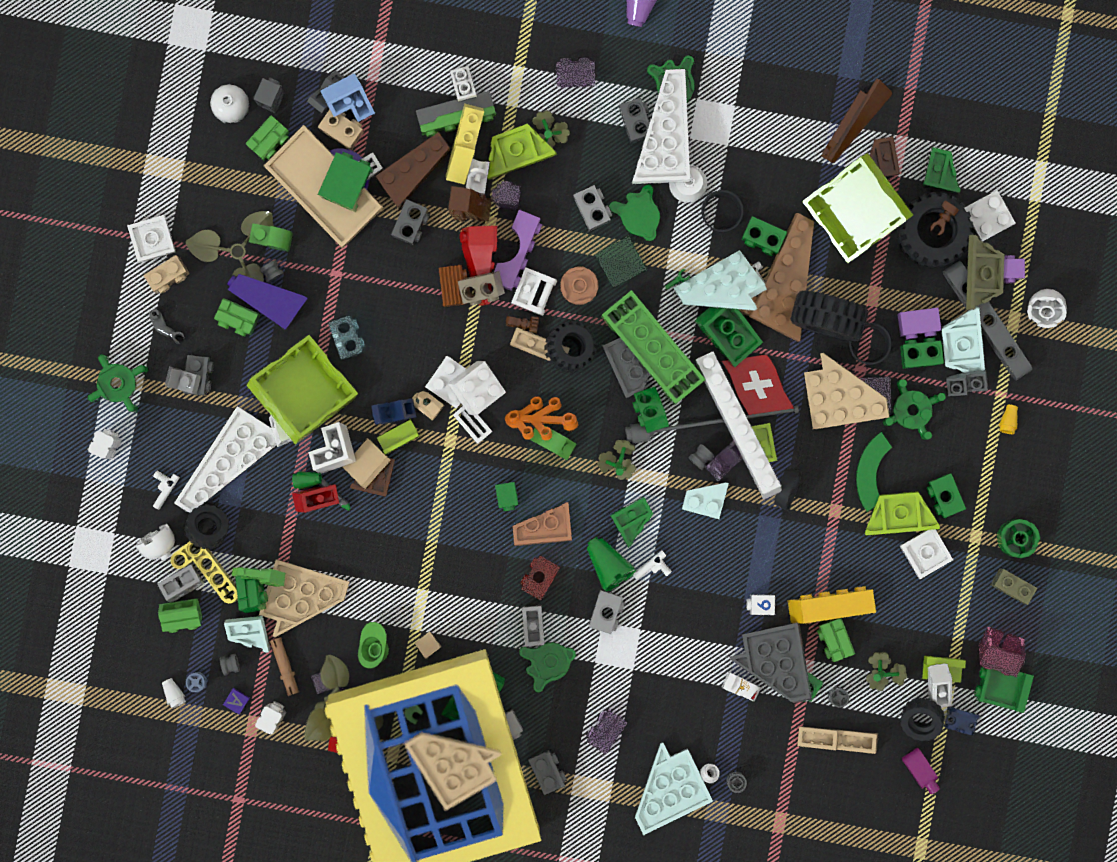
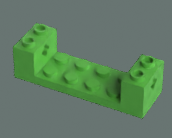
(653, 347)

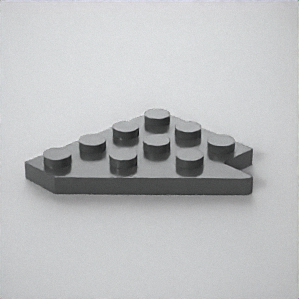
(777, 660)

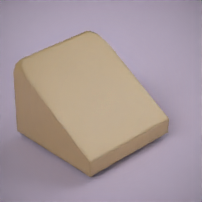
(427, 645)

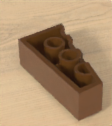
(411, 170)

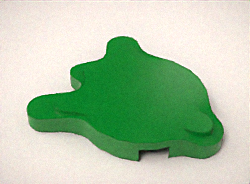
(658, 72)
(640, 213)
(548, 662)

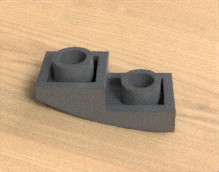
(967, 382)

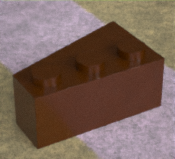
(467, 204)

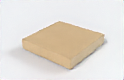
(368, 463)

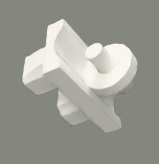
(477, 176)

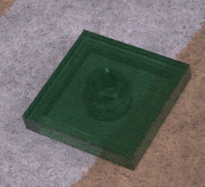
(620, 262)

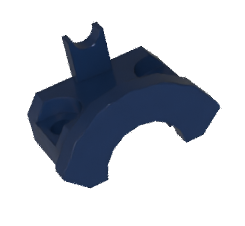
(961, 720)

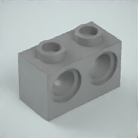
(588, 209)
(180, 583)

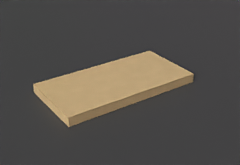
(301, 171)

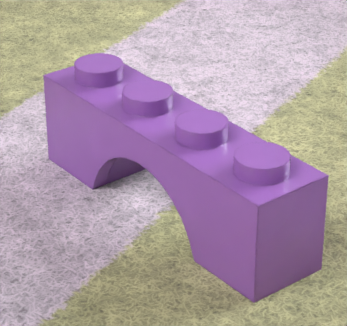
(525, 227)

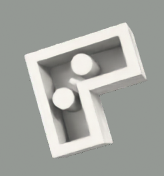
(337, 451)

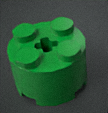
(1028, 543)

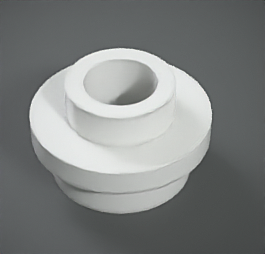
(714, 773)

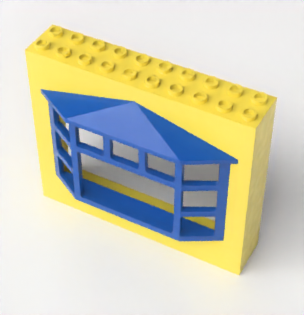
(484, 725)

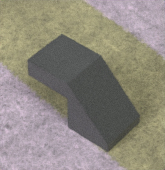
(317, 99)

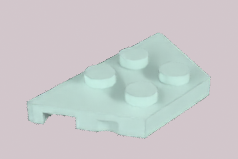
(964, 342)

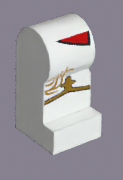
(741, 686)

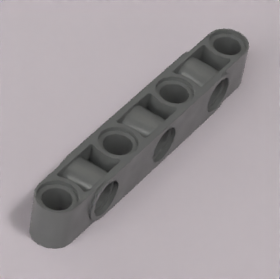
(996, 333)

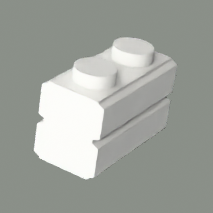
(105, 444)
(940, 685)
(271, 717)

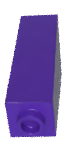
(268, 299)

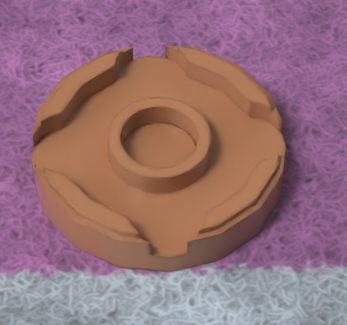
(579, 285)

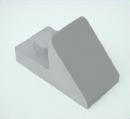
(182, 380)

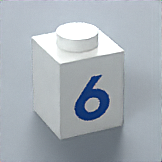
(761, 604)

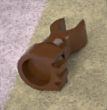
(945, 217)
(516, 322)

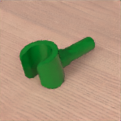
(678, 279)

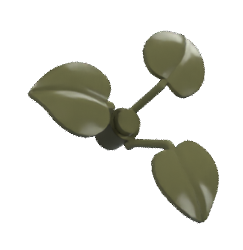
(206, 242)
(333, 675)

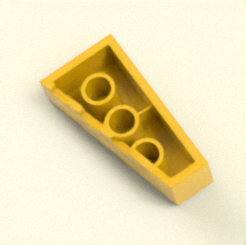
(831, 606)

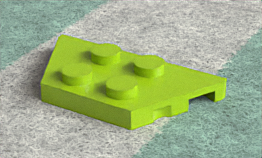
(516, 150)
(900, 514)

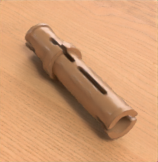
(284, 666)

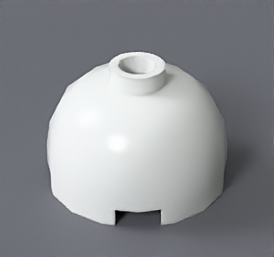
(229, 103)
(1047, 308)
(157, 544)

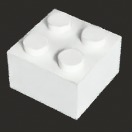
(476, 387)

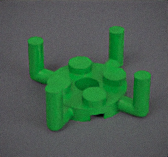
(128, 385)
(924, 407)

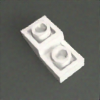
(463, 83)

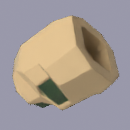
(427, 404)

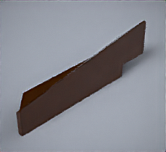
(856, 118)

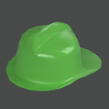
(372, 645)

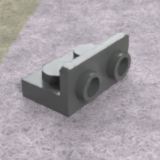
(200, 366)
(546, 771)

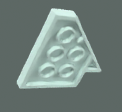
(723, 285)
(671, 790)

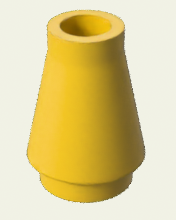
(1009, 420)

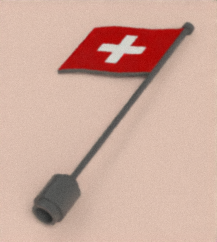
(756, 388)

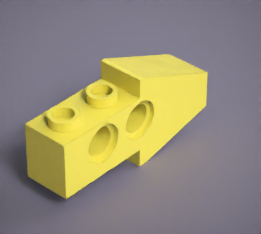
(464, 144)

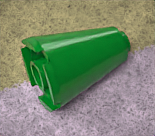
(609, 564)

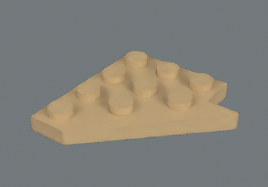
(841, 397)
(302, 596)
(452, 766)

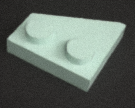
(706, 500)
(248, 631)

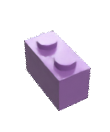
(919, 322)

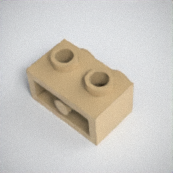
(341, 129)
(166, 275)

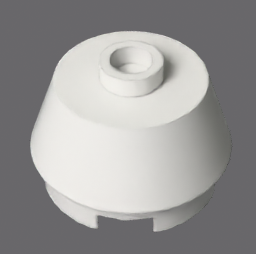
(691, 190)

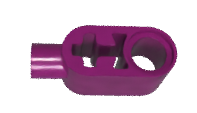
(921, 770)

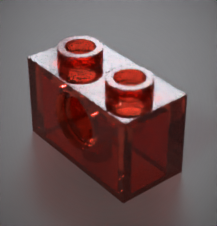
(535, 588)

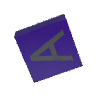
(236, 701)

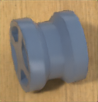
(193, 684)

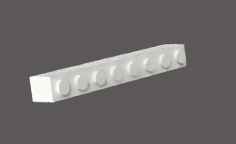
(738, 425)

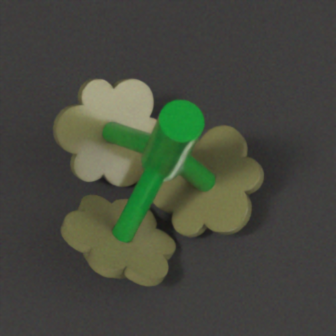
(544, 121)
(623, 467)
(878, 678)

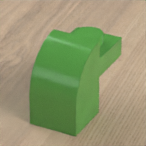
(271, 236)
(557, 444)

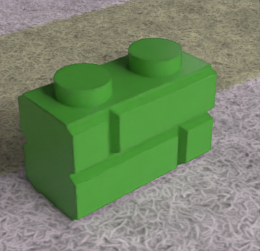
(268, 138)
(236, 316)
(180, 615)
(836, 639)

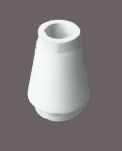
(173, 693)

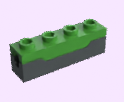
(448, 114)

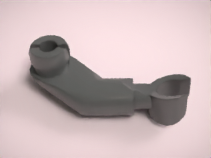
(160, 326)

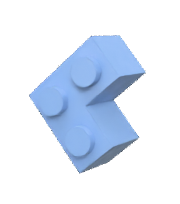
(348, 95)

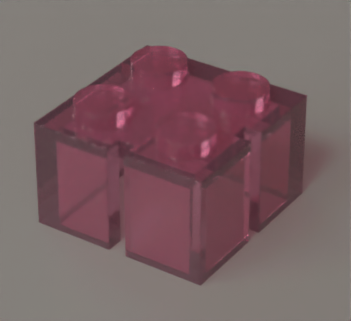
(1005, 659)

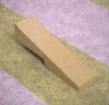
(838, 739)

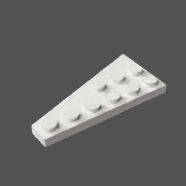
(666, 142)
(234, 450)

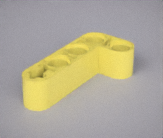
(209, 574)

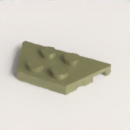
(984, 273)

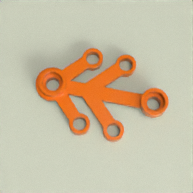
(517, 418)

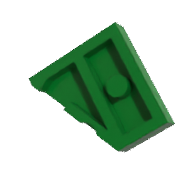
(941, 171)
(631, 519)

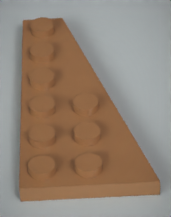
(786, 279)

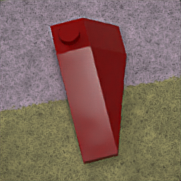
(477, 247)

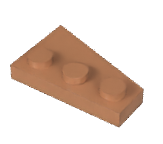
(544, 528)

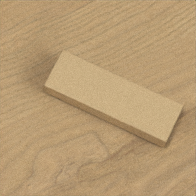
(531, 343)

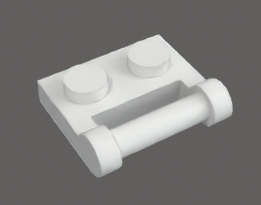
(527, 289)

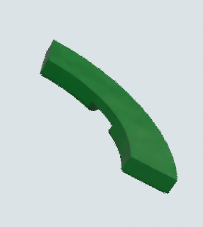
(867, 470)

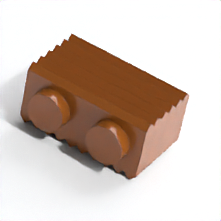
(449, 284)

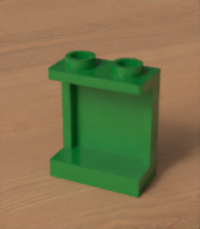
(345, 181)
(1004, 690)

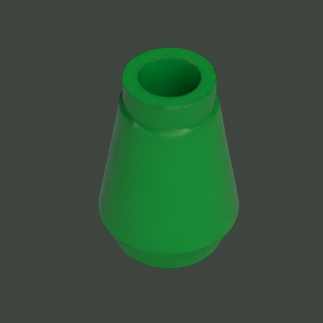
(306, 479)

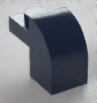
(393, 411)

